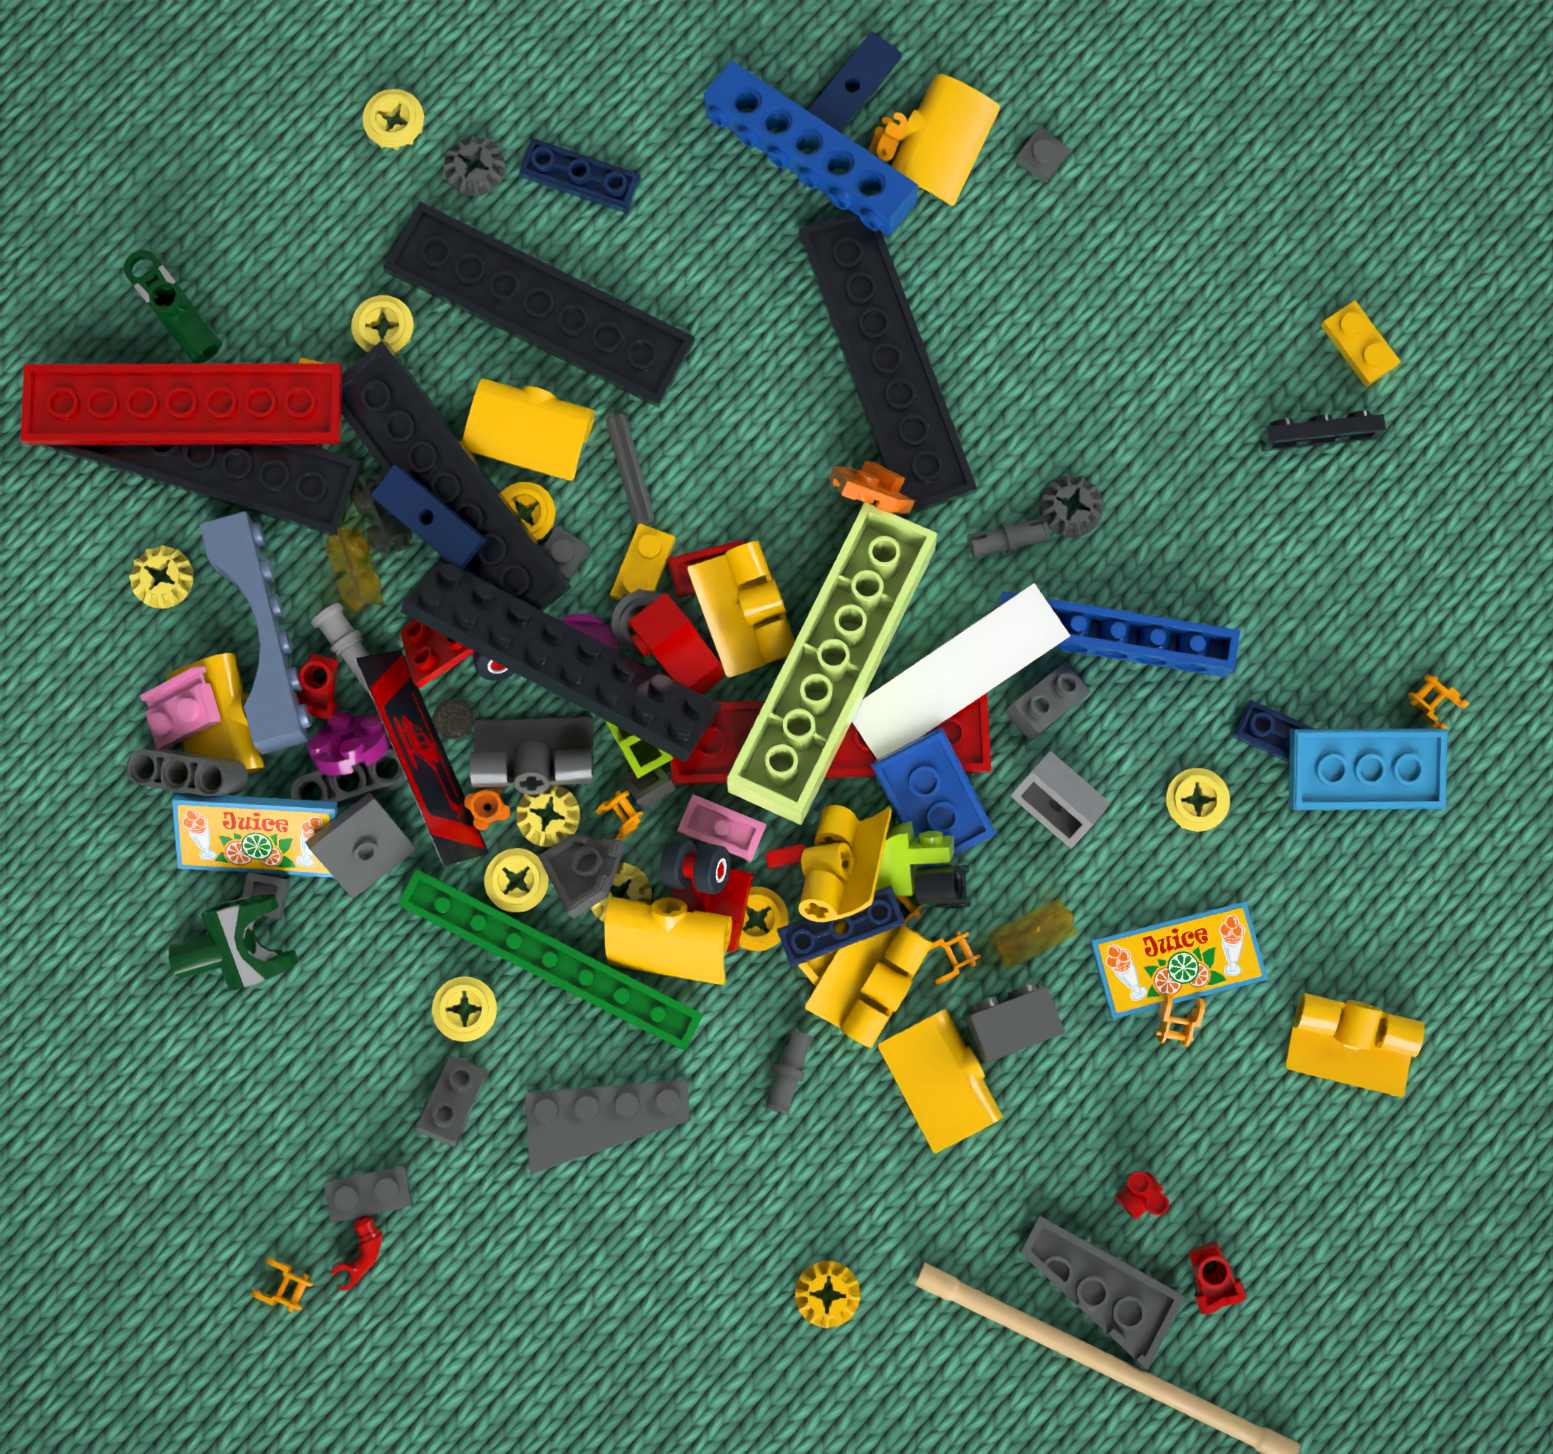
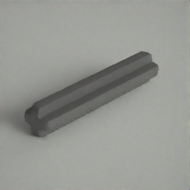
(630, 469)

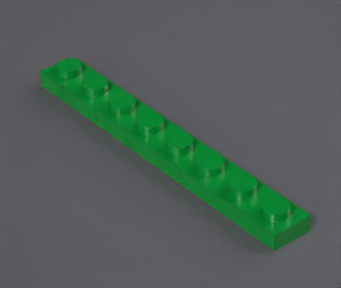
(550, 960)

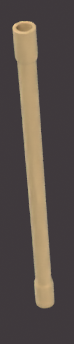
(951, 1289)

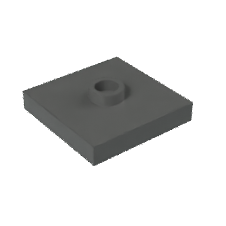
(361, 845)

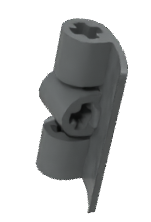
(532, 753)

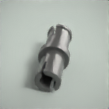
(1008, 537)
(788, 1072)

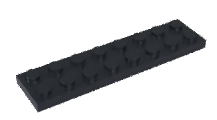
(539, 304)
(887, 360)
(408, 430)
(274, 480)
(561, 659)

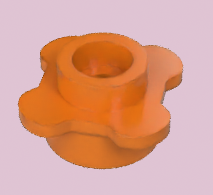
(476, 804)

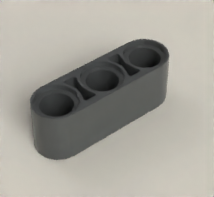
(169, 771)
(369, 782)

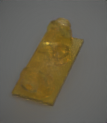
(350, 552)
(1033, 933)

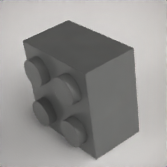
(1013, 1025)

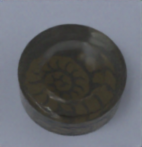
(453, 719)

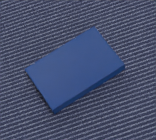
(933, 791)

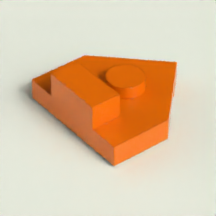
(872, 484)

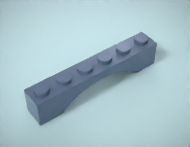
(273, 705)

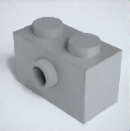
(1060, 799)

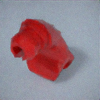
(369, 1244)

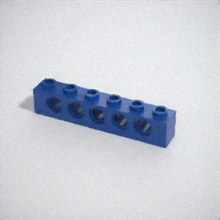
(740, 89)
(1144, 638)

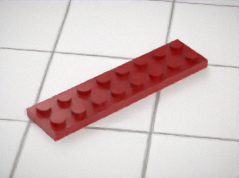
(181, 404)
(726, 736)

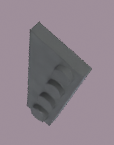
(592, 1119)
(1113, 1294)

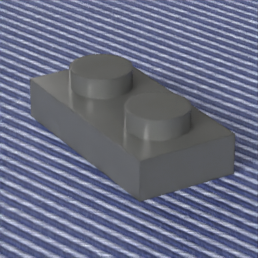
(368, 1194)

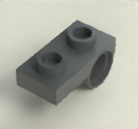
(1047, 701)
(452, 1101)

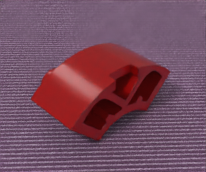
(675, 645)

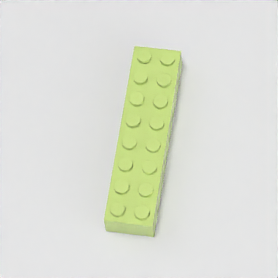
(832, 663)

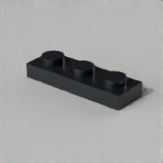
(1322, 431)

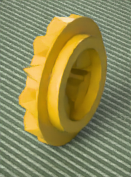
(530, 495)
(777, 917)
(842, 1281)

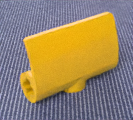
(945, 137)
(527, 428)
(742, 609)
(231, 735)
(842, 864)
(667, 939)
(869, 982)
(1353, 1044)
(940, 1081)

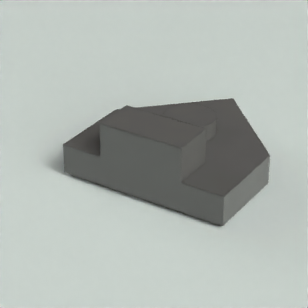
(582, 870)

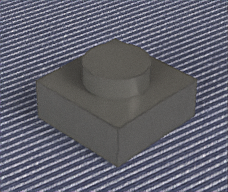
(1042, 155)
(566, 552)
(648, 788)
(262, 885)

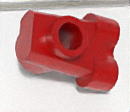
(317, 695)
(1141, 1195)
(1217, 1285)

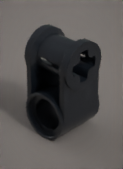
(942, 886)

